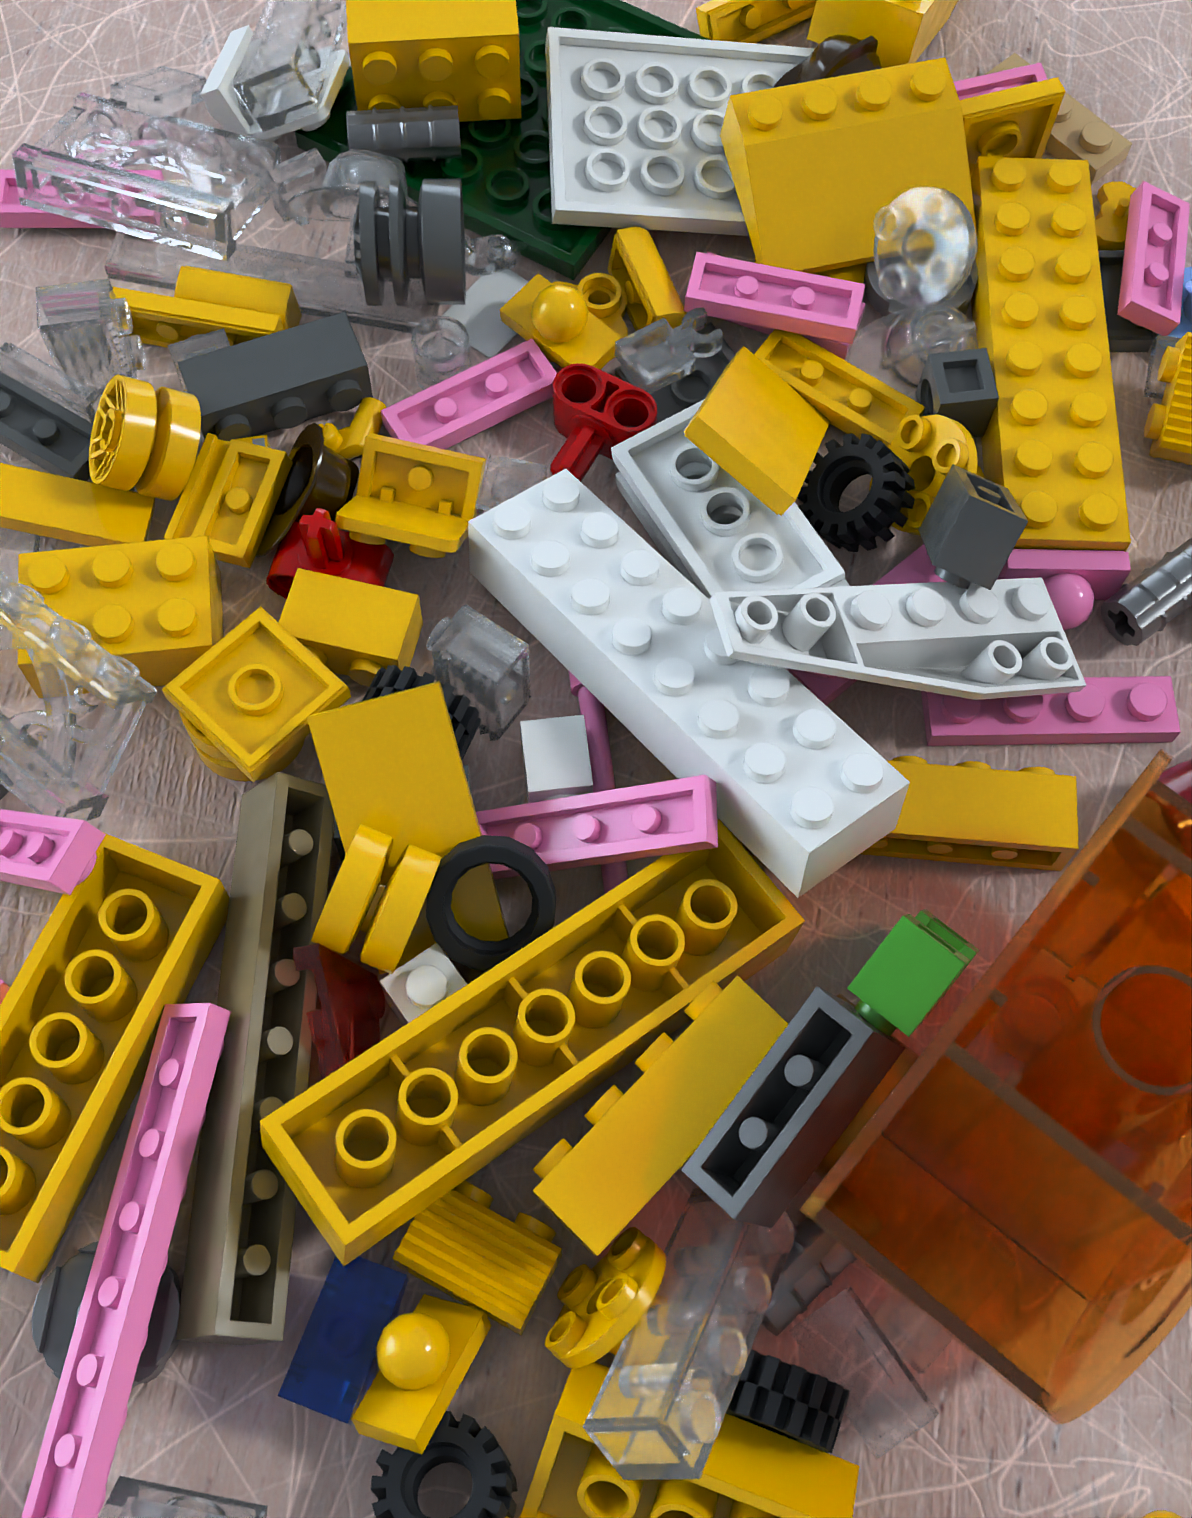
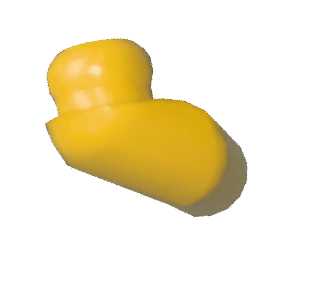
(350, 439)

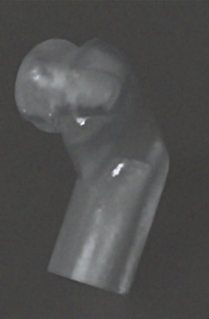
(490, 254)

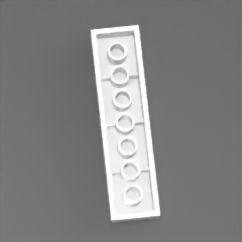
(651, 652)

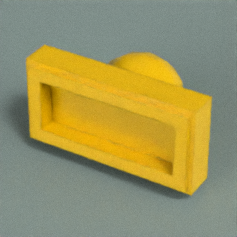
(559, 324)
(420, 1368)

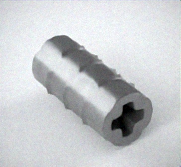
(406, 132)
(1151, 598)
(807, 1271)

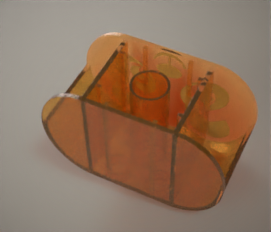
(1044, 1137)

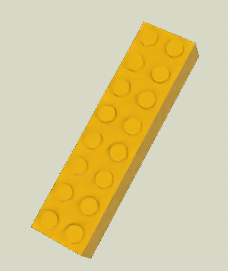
(1048, 352)
(522, 1042)

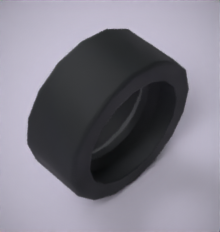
(473, 853)

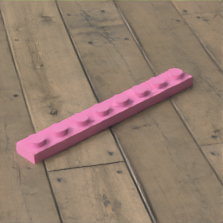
(127, 1266)

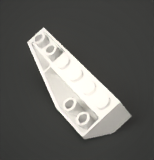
(908, 636)

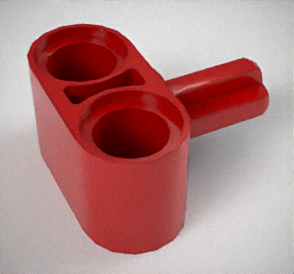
(600, 420)
(322, 548)

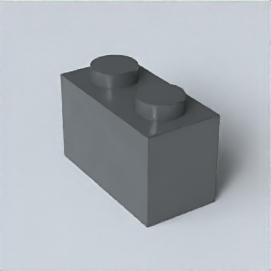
(971, 529)

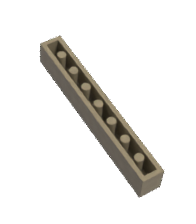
(240, 1200)

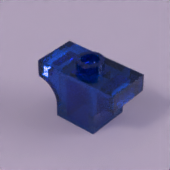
(340, 1340)

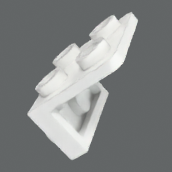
(225, 108)

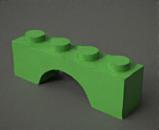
(910, 973)

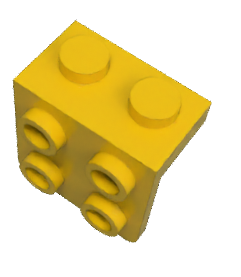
(413, 496)

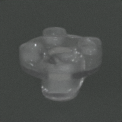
(923, 246)

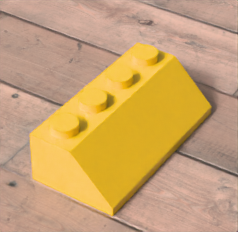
(662, 1117)
(745, 1475)

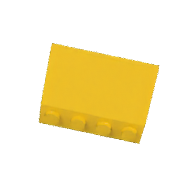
(835, 150)

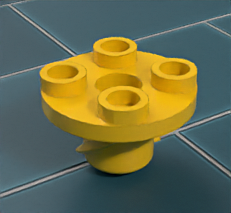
(929, 449)
(606, 1300)

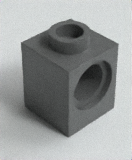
(959, 388)

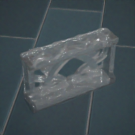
(200, 214)
(65, 662)

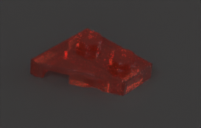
(349, 1006)

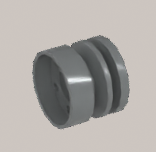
(411, 242)

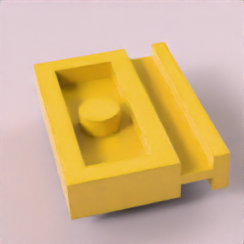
(231, 497)

